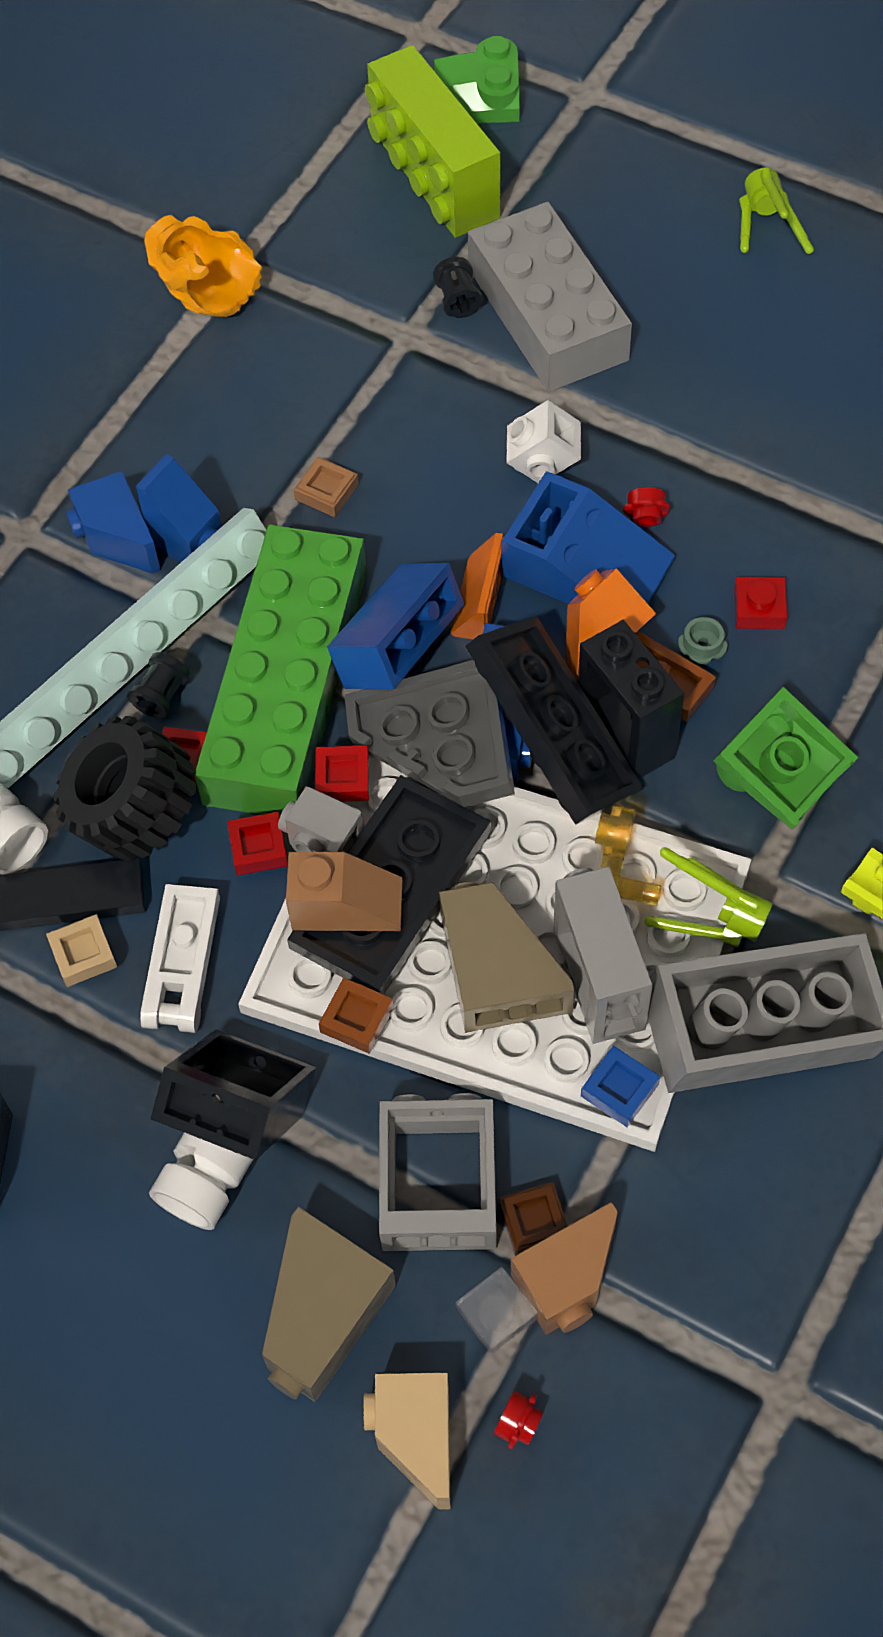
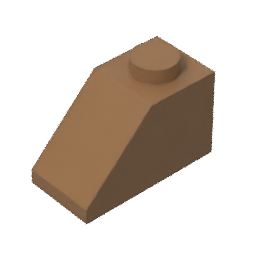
(341, 893)
(567, 1271)

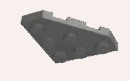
(438, 731)

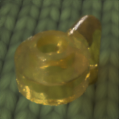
(615, 834)

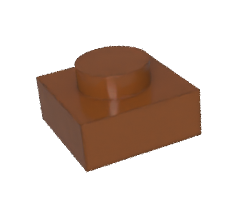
(356, 1015)

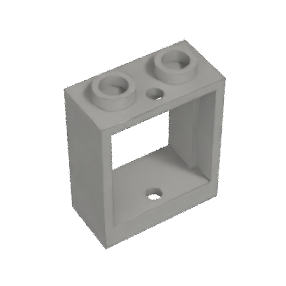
(601, 954)
(436, 1228)

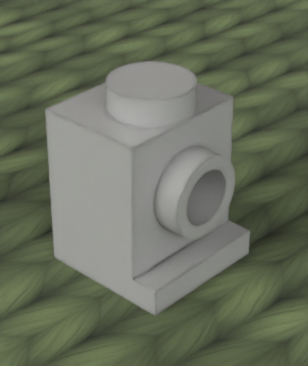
(320, 823)

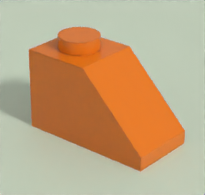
(600, 603)

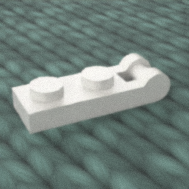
(180, 957)

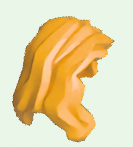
(202, 266)

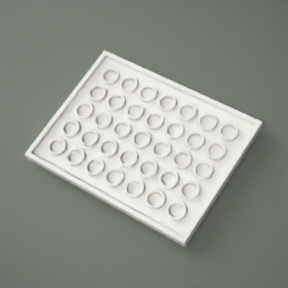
(527, 1062)

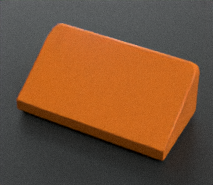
(479, 589)

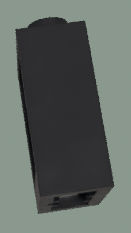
(633, 702)
(254, 1101)

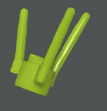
(766, 198)
(742, 910)

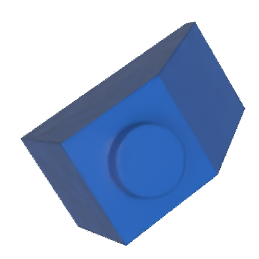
(176, 509)
(112, 522)

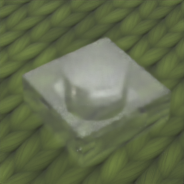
(496, 1310)

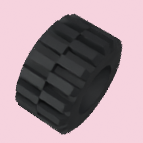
(125, 788)

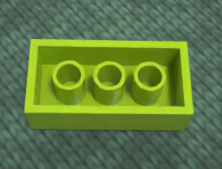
(433, 141)

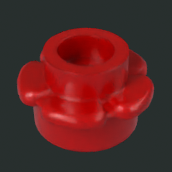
(646, 506)
(518, 1420)

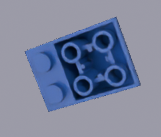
(570, 533)

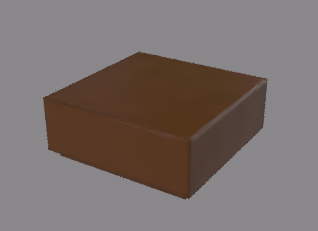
(532, 1216)

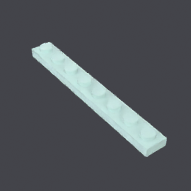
(128, 644)

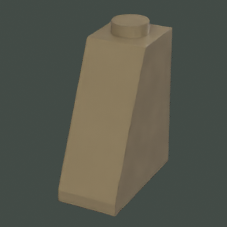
(498, 961)
(320, 1306)

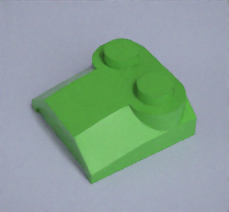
(484, 80)
(784, 758)

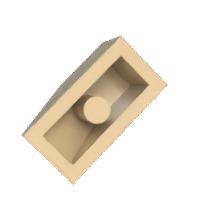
(413, 1429)

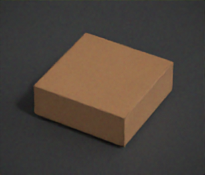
(326, 486)

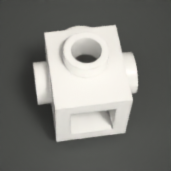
(543, 441)

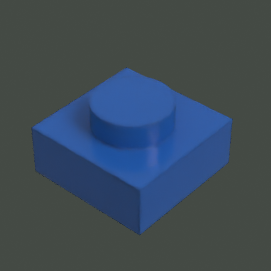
(620, 1086)

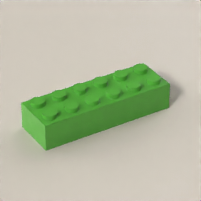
(281, 671)

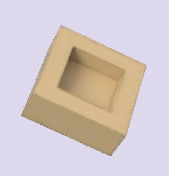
(81, 950)

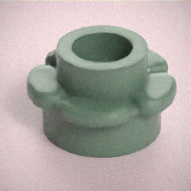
(703, 630)

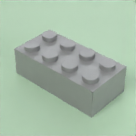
(549, 296)
(766, 1012)

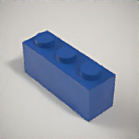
(396, 626)

